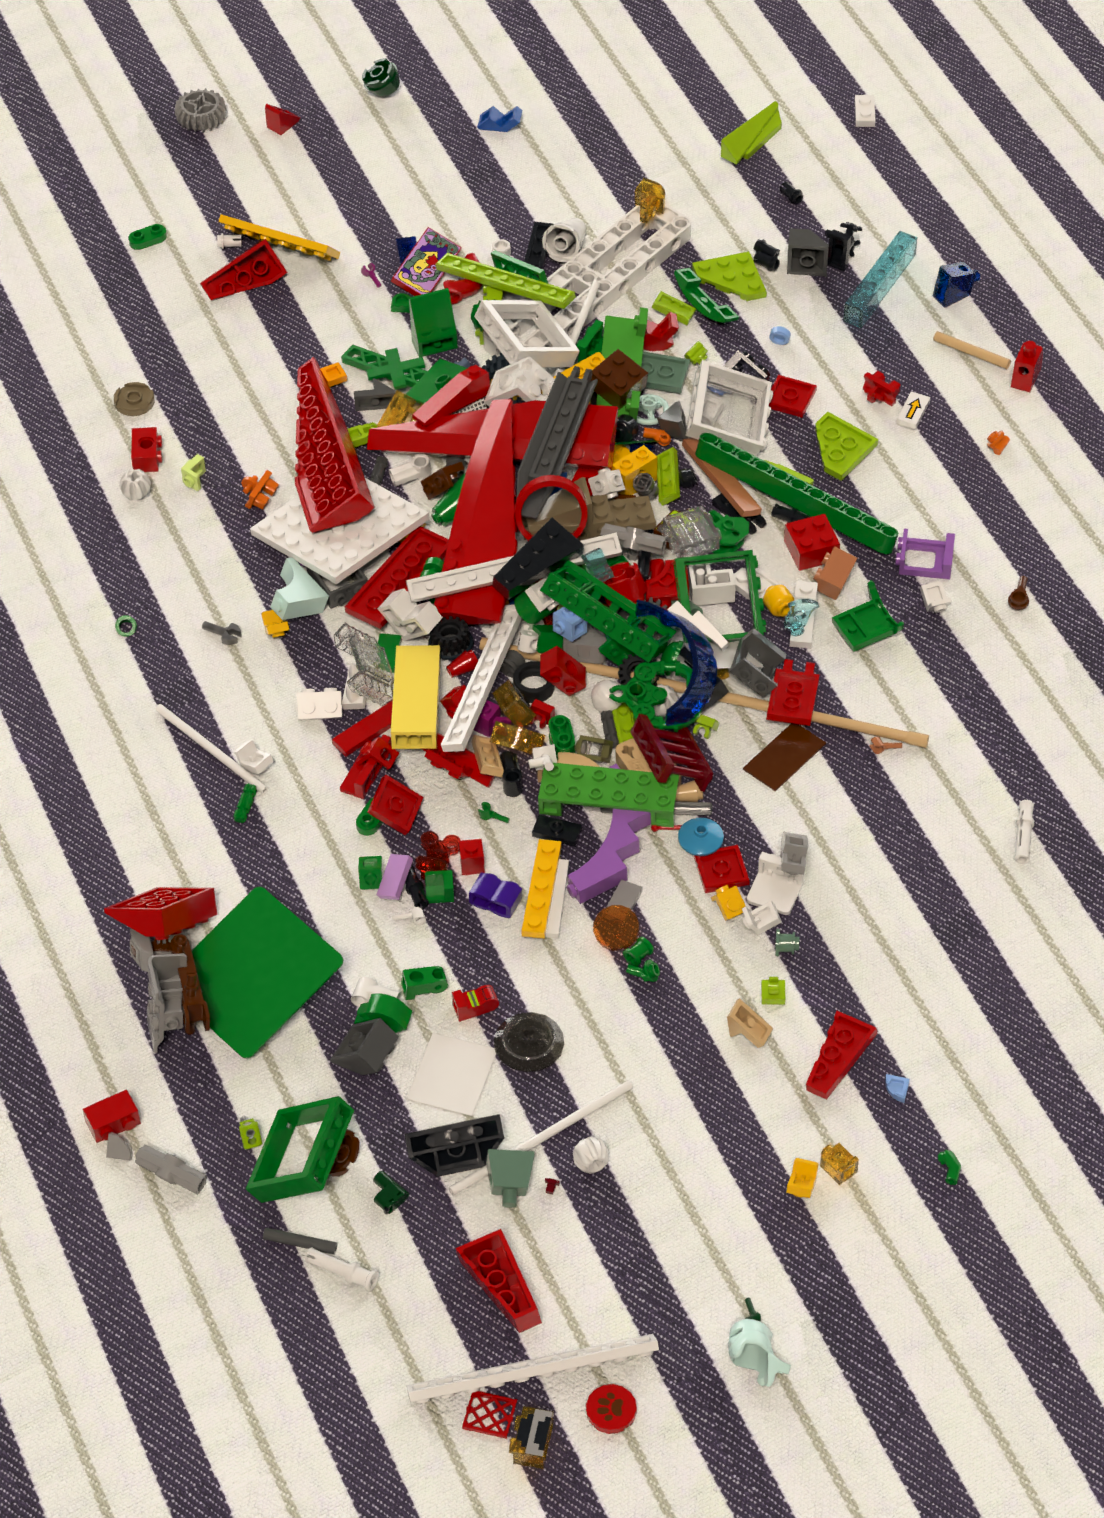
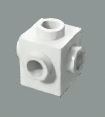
(607, 483)

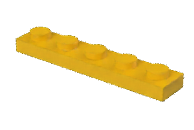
(541, 889)

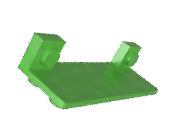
(628, 337)
(608, 789)

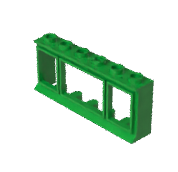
(604, 618)

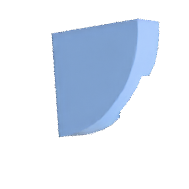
(897, 1087)

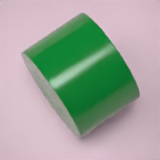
(527, 609)

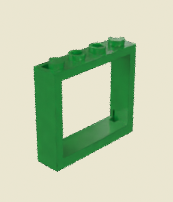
(753, 585)
(265, 1185)

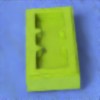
(665, 303)

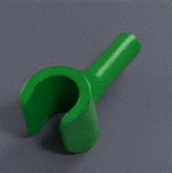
(488, 813)

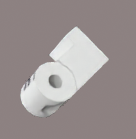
(528, 639)

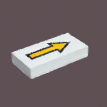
(913, 410)

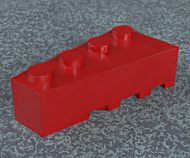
(497, 1273)

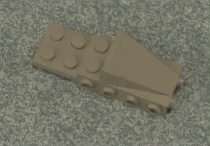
(566, 510)

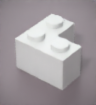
(711, 586)
(407, 617)

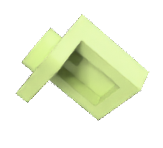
(192, 471)

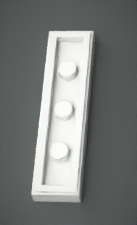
(556, 909)

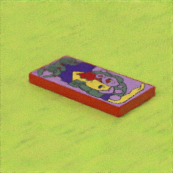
(418, 271)

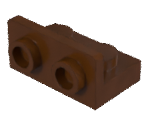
(441, 480)

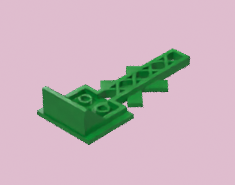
(393, 369)

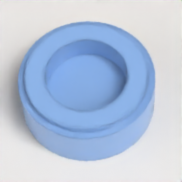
(780, 335)

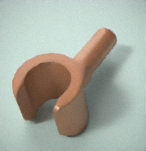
(878, 746)

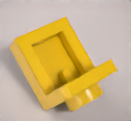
(274, 624)
(729, 901)
(802, 1178)

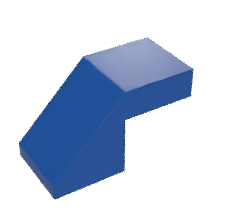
(496, 121)

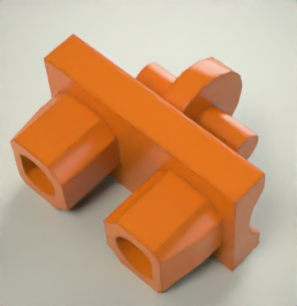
(256, 496)

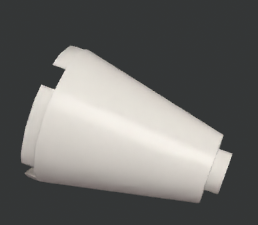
(564, 239)

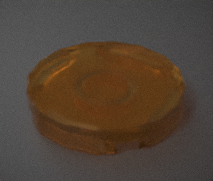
(616, 927)

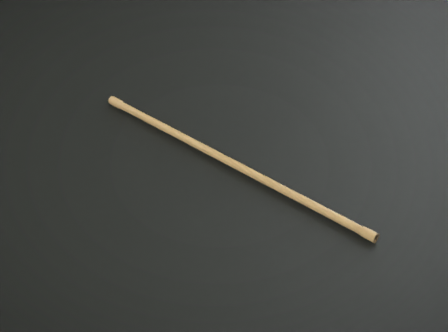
(908, 737)

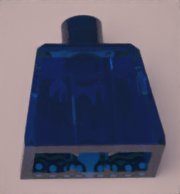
(954, 283)

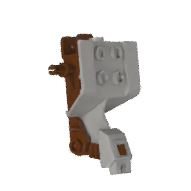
(172, 985)

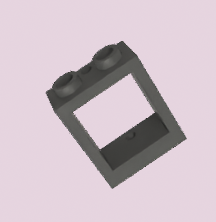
(343, 594)

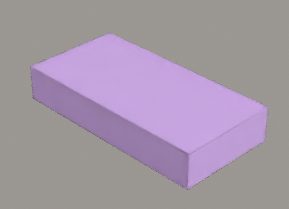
(394, 876)

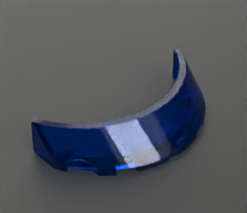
(704, 664)

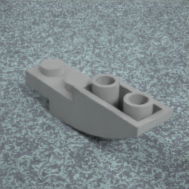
(793, 853)

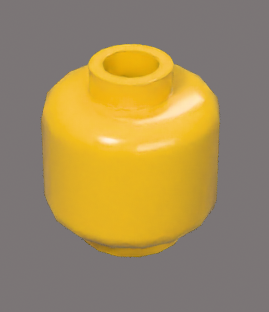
(777, 599)

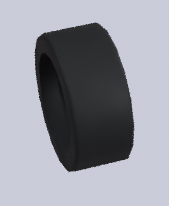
(532, 669)

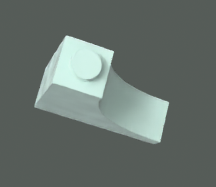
(300, 596)

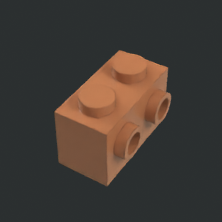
(835, 572)

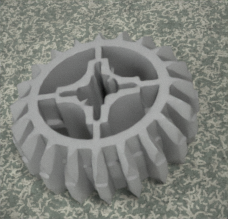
(200, 110)

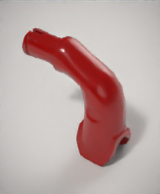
(462, 288)

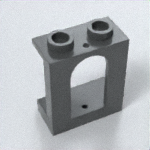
(765, 653)

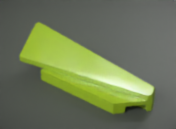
(751, 135)

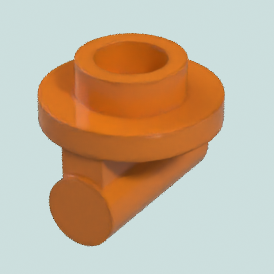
(997, 441)

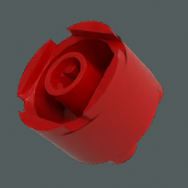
(627, 582)

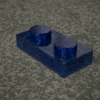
(404, 247)

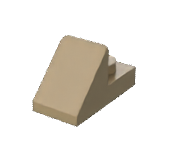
(749, 1023)

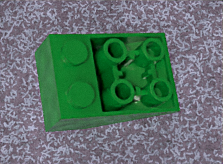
(432, 323)

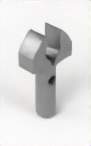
(226, 633)

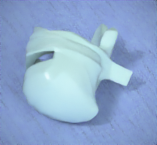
(751, 1349)

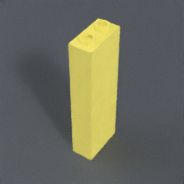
(416, 697)

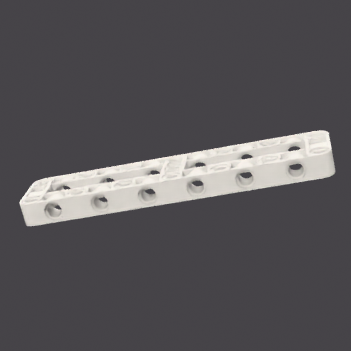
(582, 269)

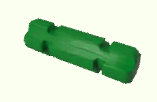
(245, 803)

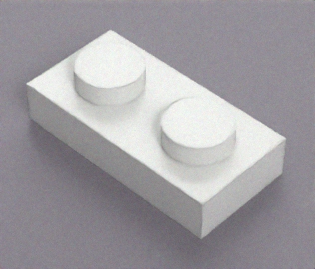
(864, 111)

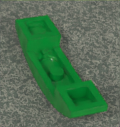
(689, 284)

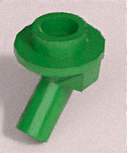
(648, 973)

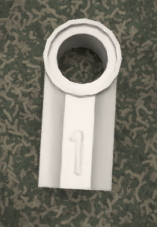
(417, 469)
(366, 987)

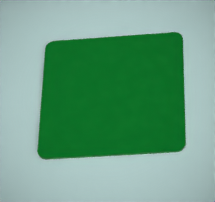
(260, 970)

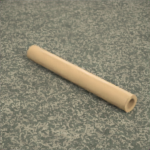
(972, 350)

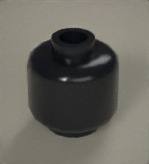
(626, 428)

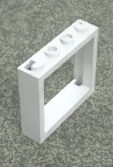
(491, 316)

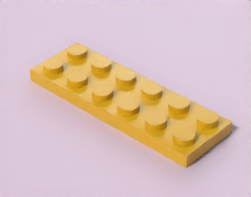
(276, 237)

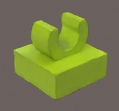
(706, 723)
(773, 991)

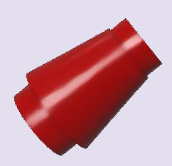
(462, 664)

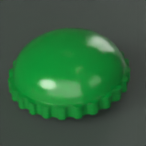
(671, 653)

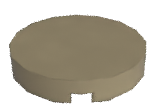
(134, 399)

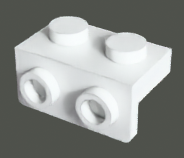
(319, 705)

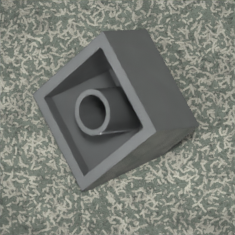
(806, 253)
(365, 1047)

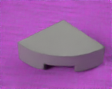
(118, 1148)

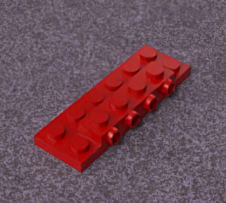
(402, 565)

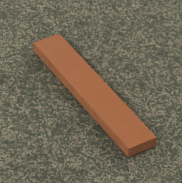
(726, 483)

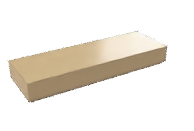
(487, 756)

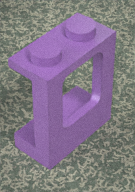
(942, 550)

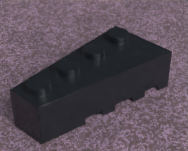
(537, 558)

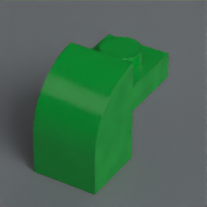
(387, 1008)

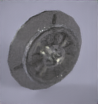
(528, 1054)

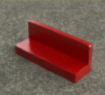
(363, 776)

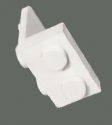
(775, 885)

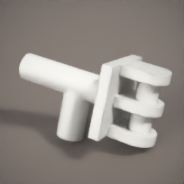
(543, 757)

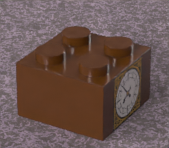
(618, 378)

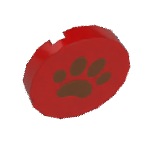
(611, 1408)

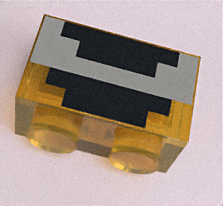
(514, 704)
(532, 1437)

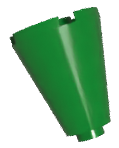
(445, 509)

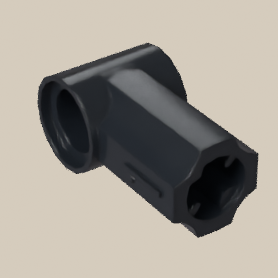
(512, 775)

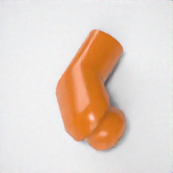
(660, 435)

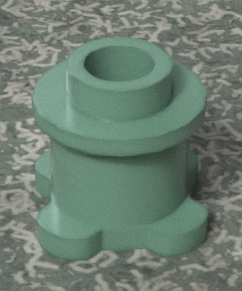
(786, 942)

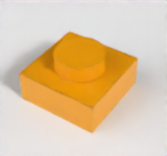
(334, 374)

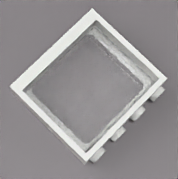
(730, 407)

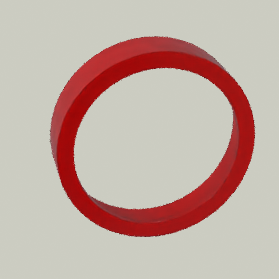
(546, 481)

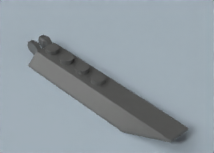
(554, 435)

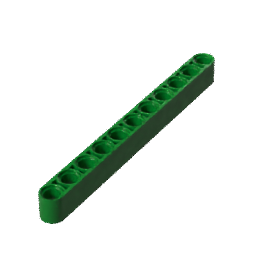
(796, 493)

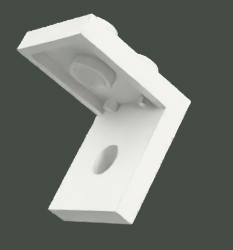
(520, 379)

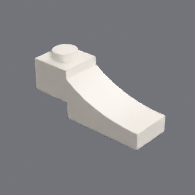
(805, 590)
(701, 623)

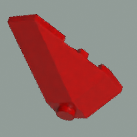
(249, 270)
(457, 393)

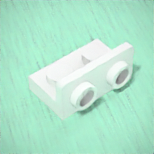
(540, 599)

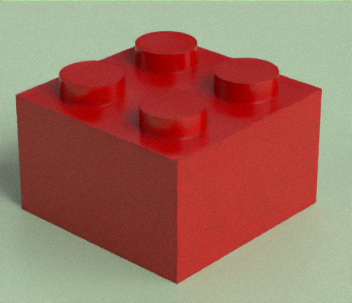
(810, 541)

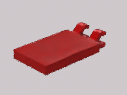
(794, 695)

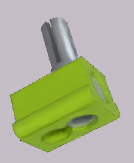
(248, 1129)

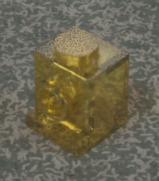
(838, 1163)

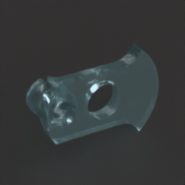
(796, 623)

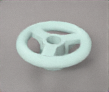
(648, 405)

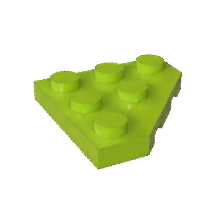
(732, 274)
(841, 445)

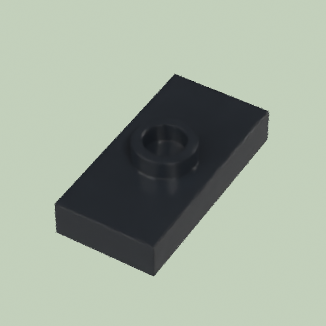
(557, 830)

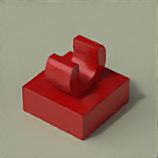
(543, 712)

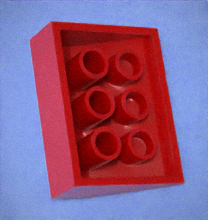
(165, 910)

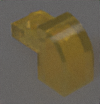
(650, 198)
(516, 737)

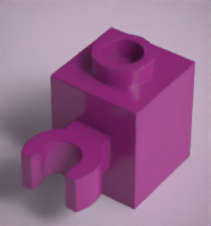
(487, 718)

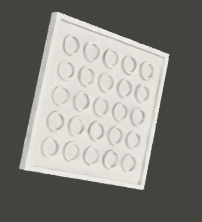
(343, 548)

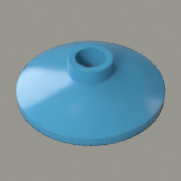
(700, 843)

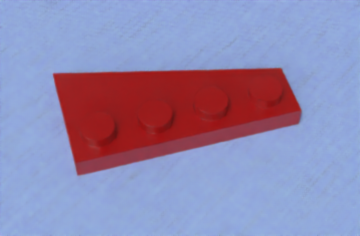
(842, 1048)

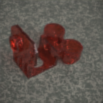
(437, 852)

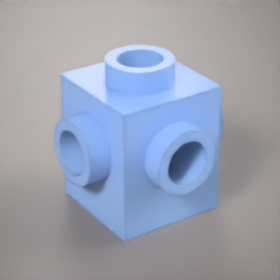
(568, 624)

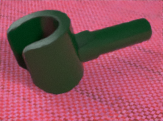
(753, 1314)

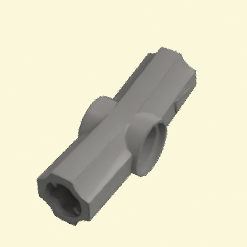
(636, 539)
(170, 1169)

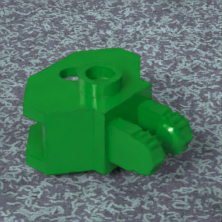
(732, 531)

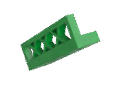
(517, 266)

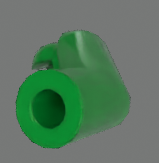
(949, 1158)

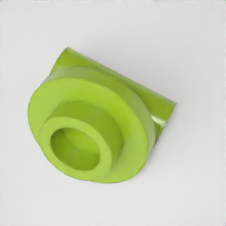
(696, 353)

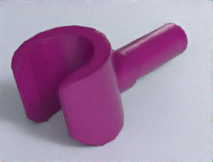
(365, 272)

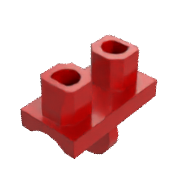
(880, 390)

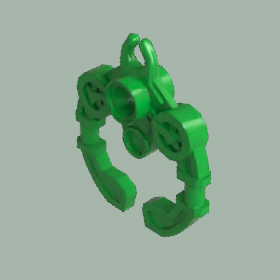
(651, 695)

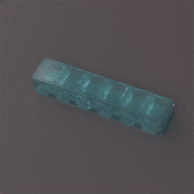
(880, 279)

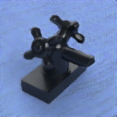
(842, 245)

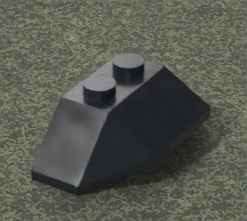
(455, 1145)

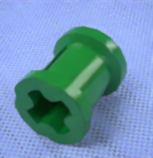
(638, 951)

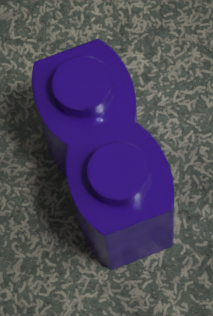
(495, 895)

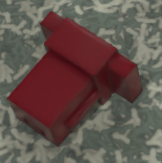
(551, 1185)

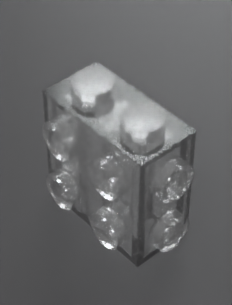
(691, 532)

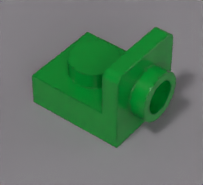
(370, 872)

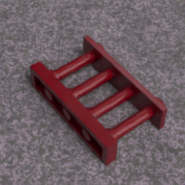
(662, 762)

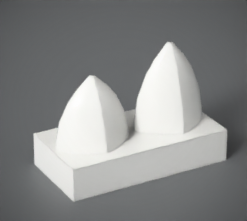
(350, 699)

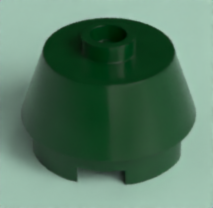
(381, 78)

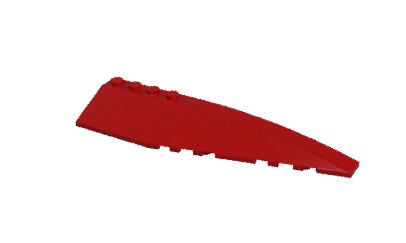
(457, 435)
(327, 467)
(484, 517)

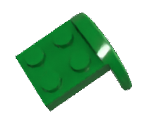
(866, 622)

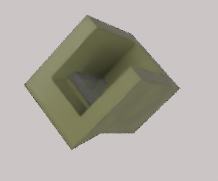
(594, 748)

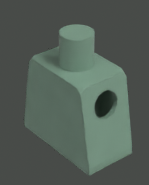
(509, 1174)

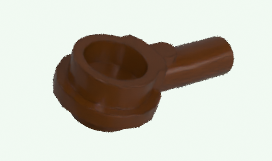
(1019, 598)

